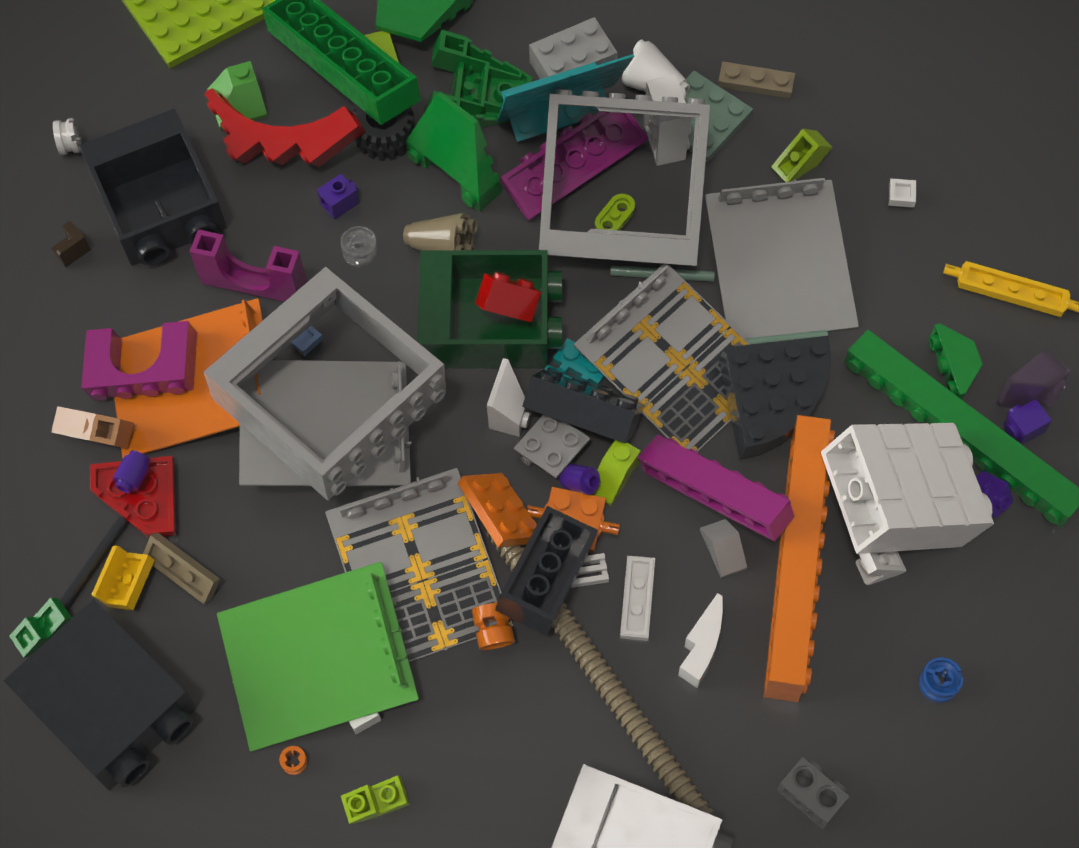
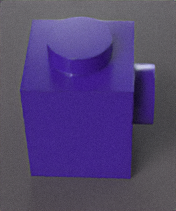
(338, 196)
(1026, 422)

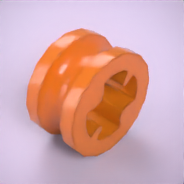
(293, 750)

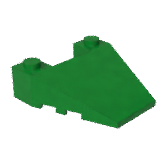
(416, 17)
(476, 77)
(456, 145)

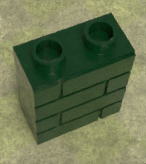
(474, 338)

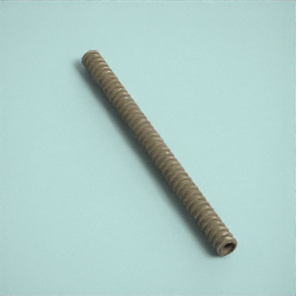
(617, 698)

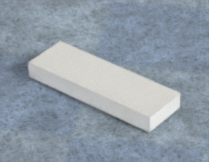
(637, 598)

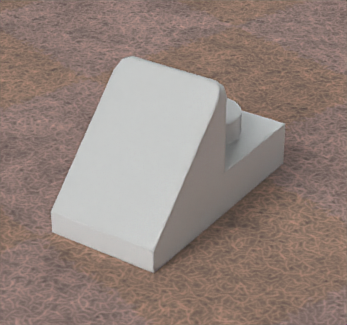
(879, 566)

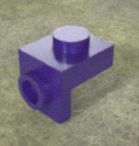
(997, 491)

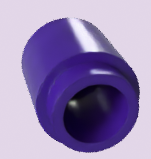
(131, 472)
(580, 479)

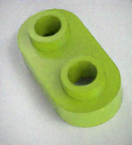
(612, 216)

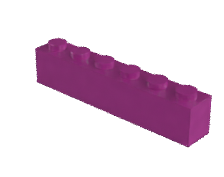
(717, 487)

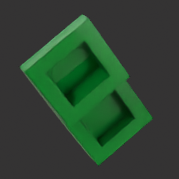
(39, 629)

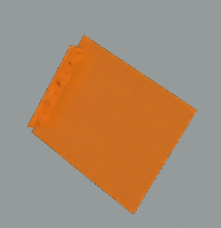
(183, 417)

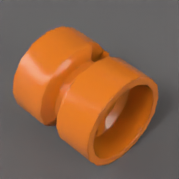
(492, 636)

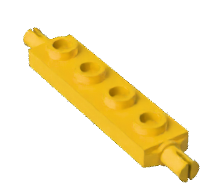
(1012, 288)

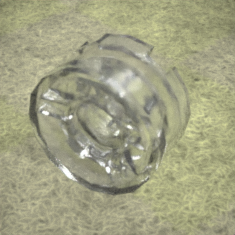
(359, 237)

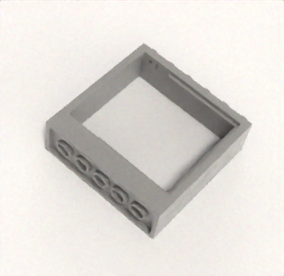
(628, 244)
(281, 329)

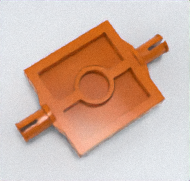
(581, 507)

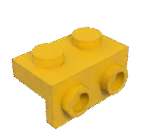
(122, 578)

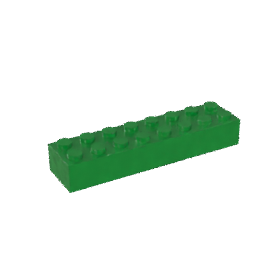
(343, 57)

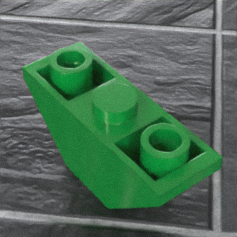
(956, 359)

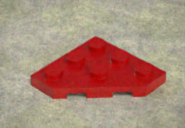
(148, 509)

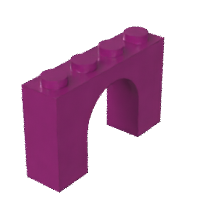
(219, 268)
(170, 373)

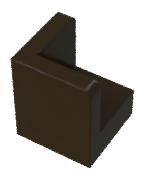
(72, 246)

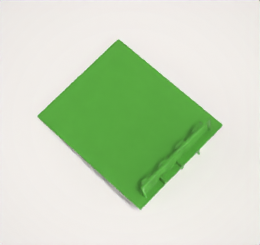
(317, 656)

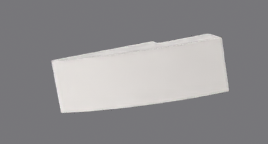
(702, 643)

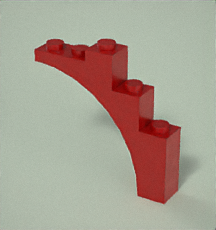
(313, 141)

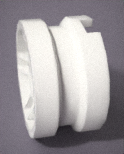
(67, 136)

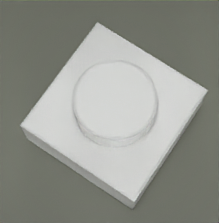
(902, 193)

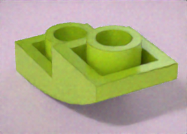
(375, 800)

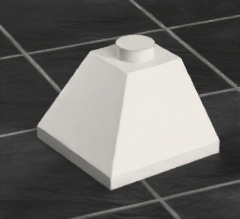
(506, 403)

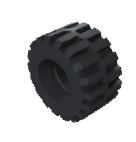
(386, 141)

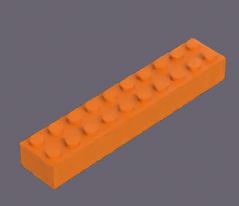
(799, 563)

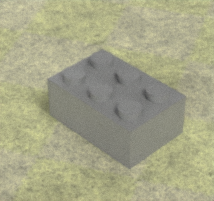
(571, 49)

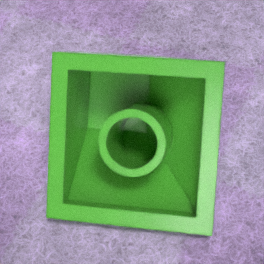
(241, 90)

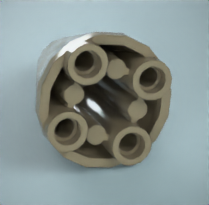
(442, 233)

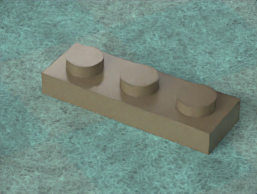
(756, 80)
(181, 568)

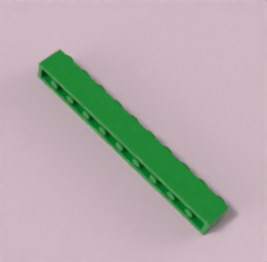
(990, 446)

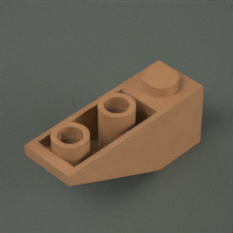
(92, 427)

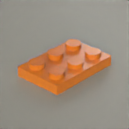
(498, 508)

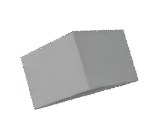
(724, 547)

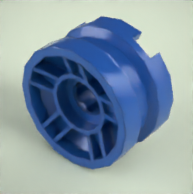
(930, 684)

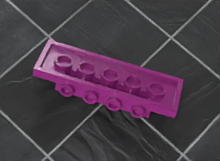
(578, 158)

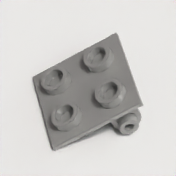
(551, 445)

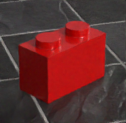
(508, 297)

